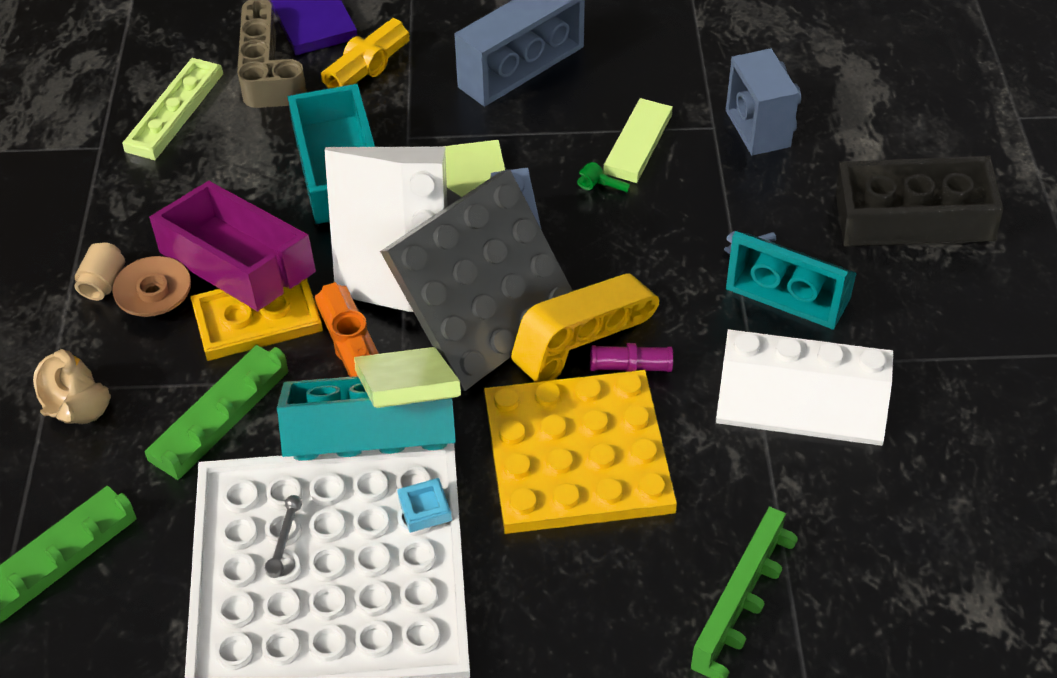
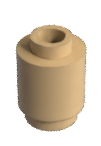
(98, 271)

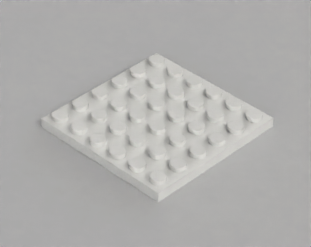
(354, 581)

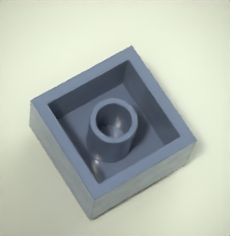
(762, 101)

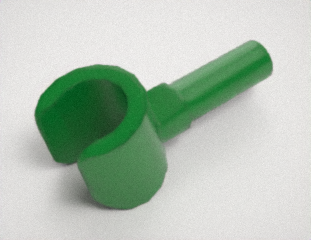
(593, 174)

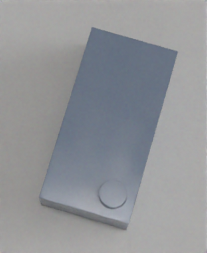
(516, 45)

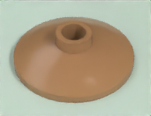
(151, 286)

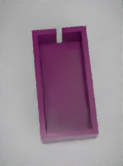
(233, 244)

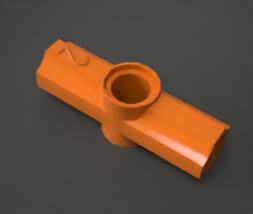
(345, 325)

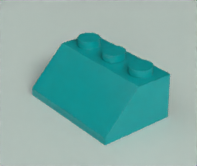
(788, 279)

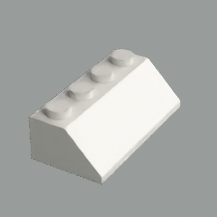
(805, 387)

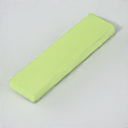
(172, 109)

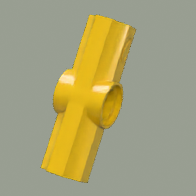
(366, 55)

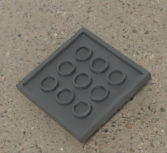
(476, 275)

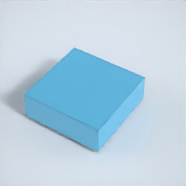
(424, 505)

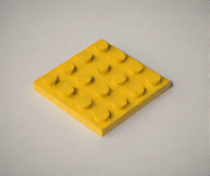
(578, 452)

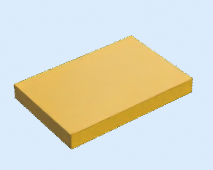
(234, 327)

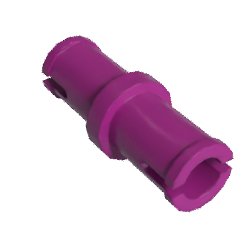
(631, 358)

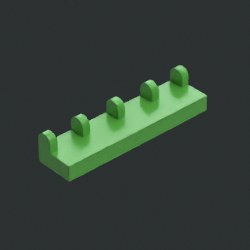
(217, 411)
(62, 548)
(739, 594)

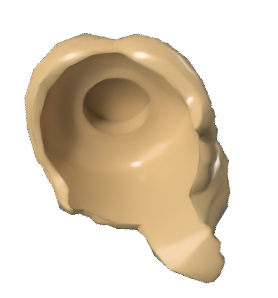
(68, 389)

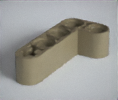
(261, 77)

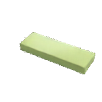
(638, 140)

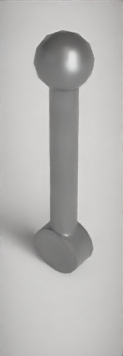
(274, 566)

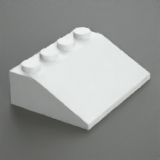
(374, 202)

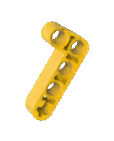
(577, 319)

